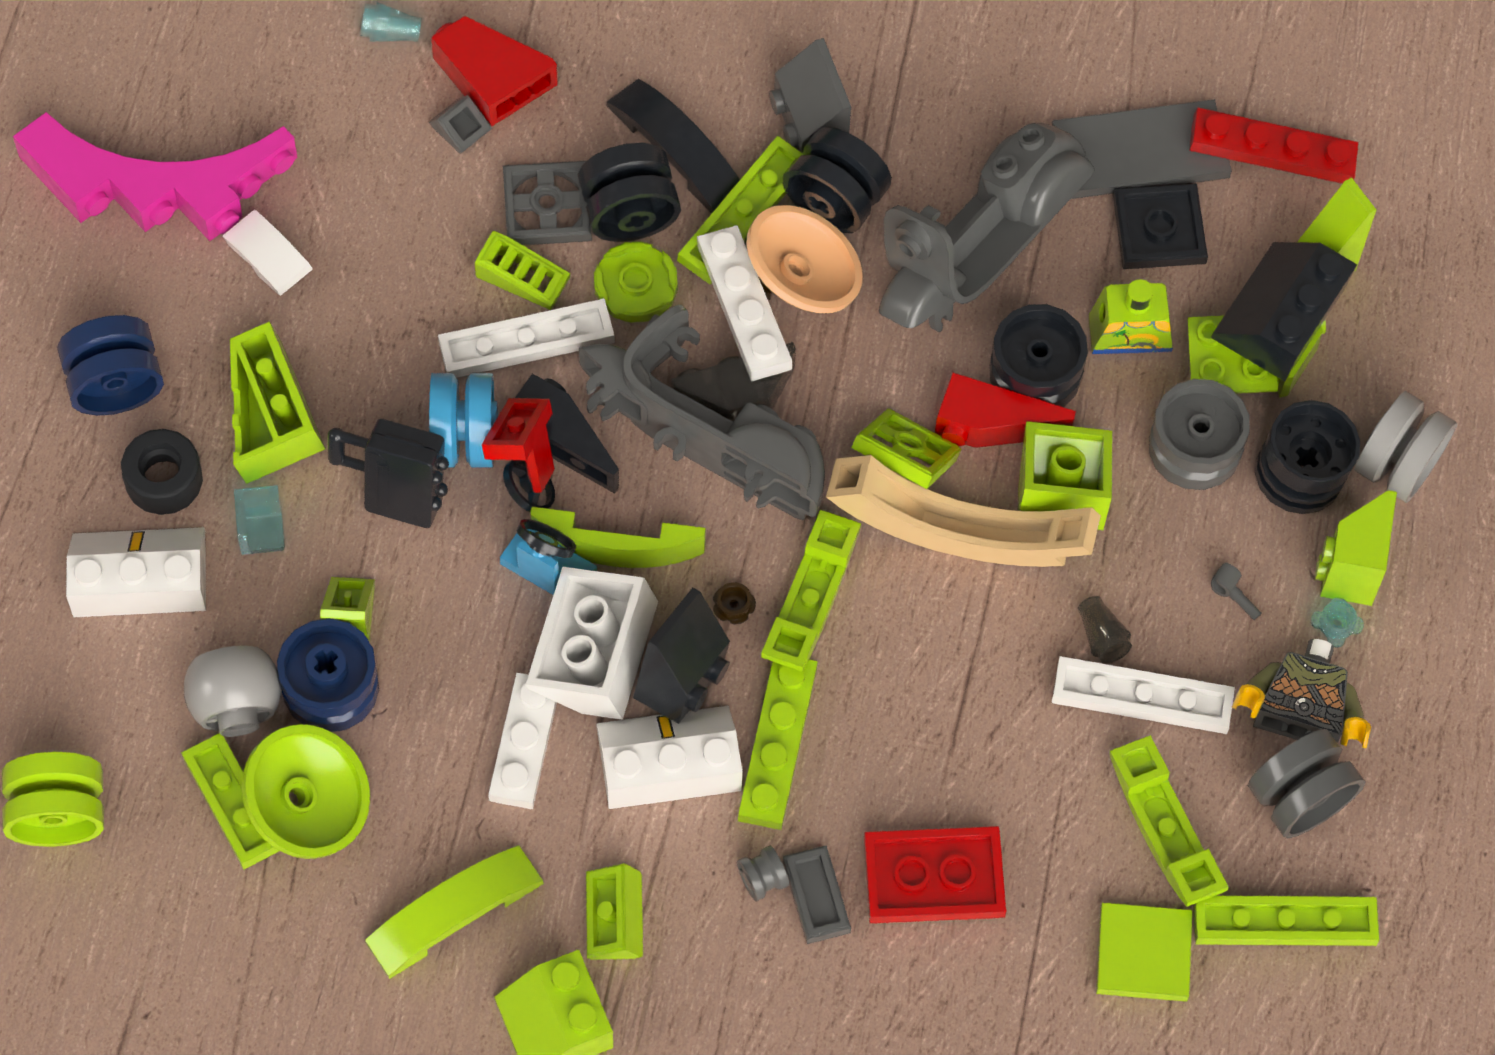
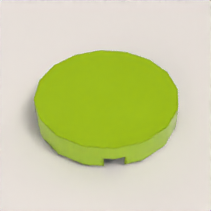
(636, 281)

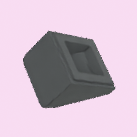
(461, 124)

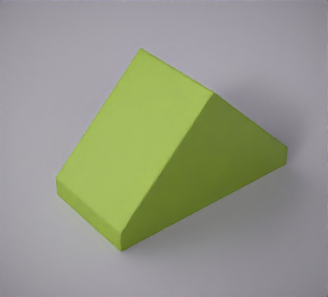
(350, 602)

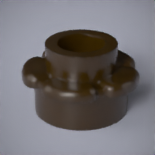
(729, 593)

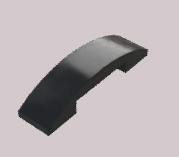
(686, 146)

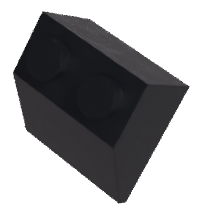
(683, 659)

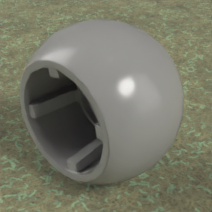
(232, 689)

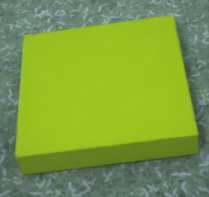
(1144, 952)

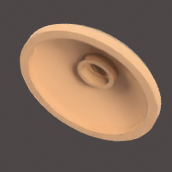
(804, 259)

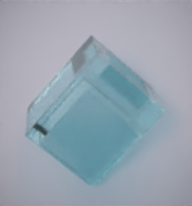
(259, 520)

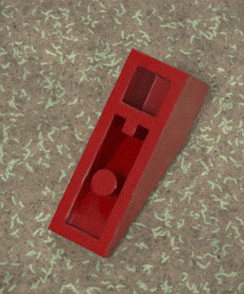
(990, 415)

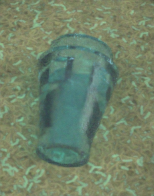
(389, 24)

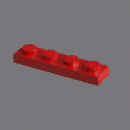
(1273, 146)

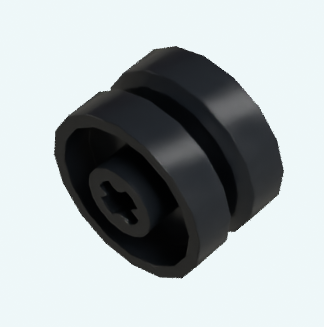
(837, 178)
(629, 192)
(1039, 354)

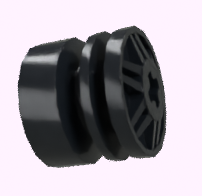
(1311, 437)

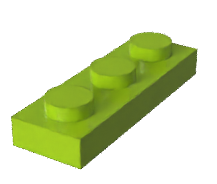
(221, 785)

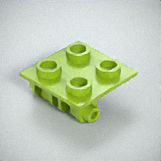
(1217, 362)

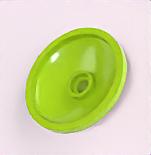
(328, 787)

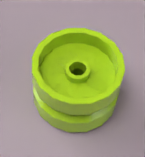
(52, 799)

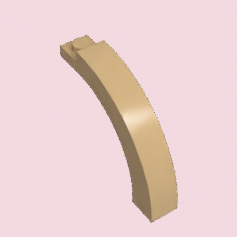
(958, 527)

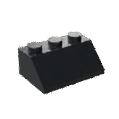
(1284, 304)

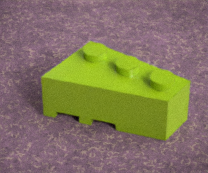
(269, 406)

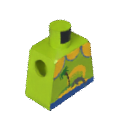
(1131, 319)

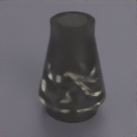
(1104, 632)

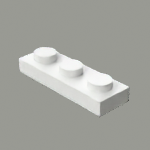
(522, 746)

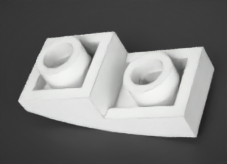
(267, 252)

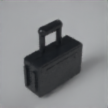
(399, 469)

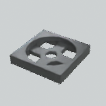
(548, 233)

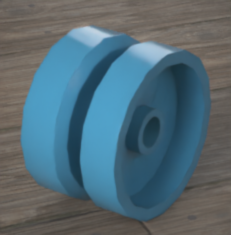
(463, 419)

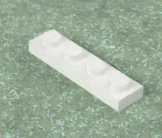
(744, 303)
(526, 338)
(1143, 695)

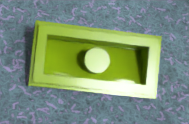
(614, 913)

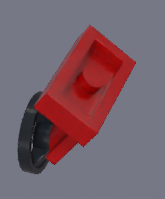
(523, 438)

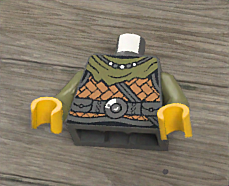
(1305, 697)

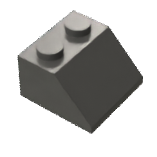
(810, 95)

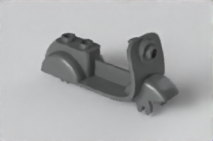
(1016, 197)
(754, 452)

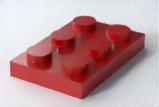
(934, 874)

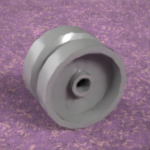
(1400, 443)

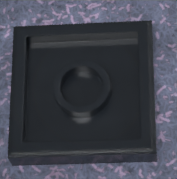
(1160, 226)

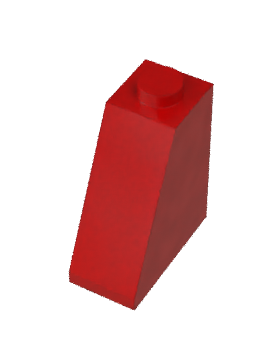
(492, 67)

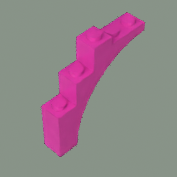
(151, 191)

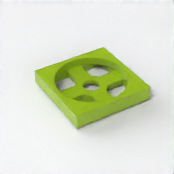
(926, 446)

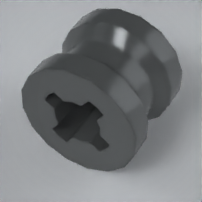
(763, 873)

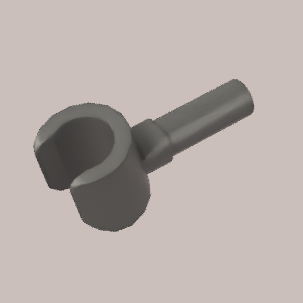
(1225, 584)

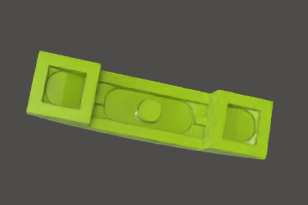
(674, 546)
(812, 591)
(1164, 823)
(451, 907)

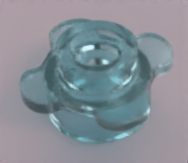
(1337, 610)

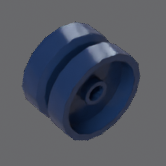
(110, 365)
(328, 674)

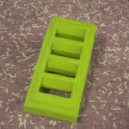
(515, 252)

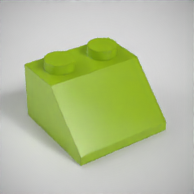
(1065, 469)
(1358, 552)
(555, 1010)

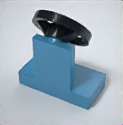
(539, 555)

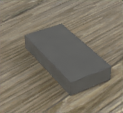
(816, 894)

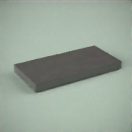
(1143, 148)

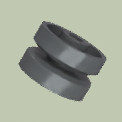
(1199, 434)
(1306, 783)

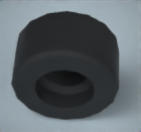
(156, 447)

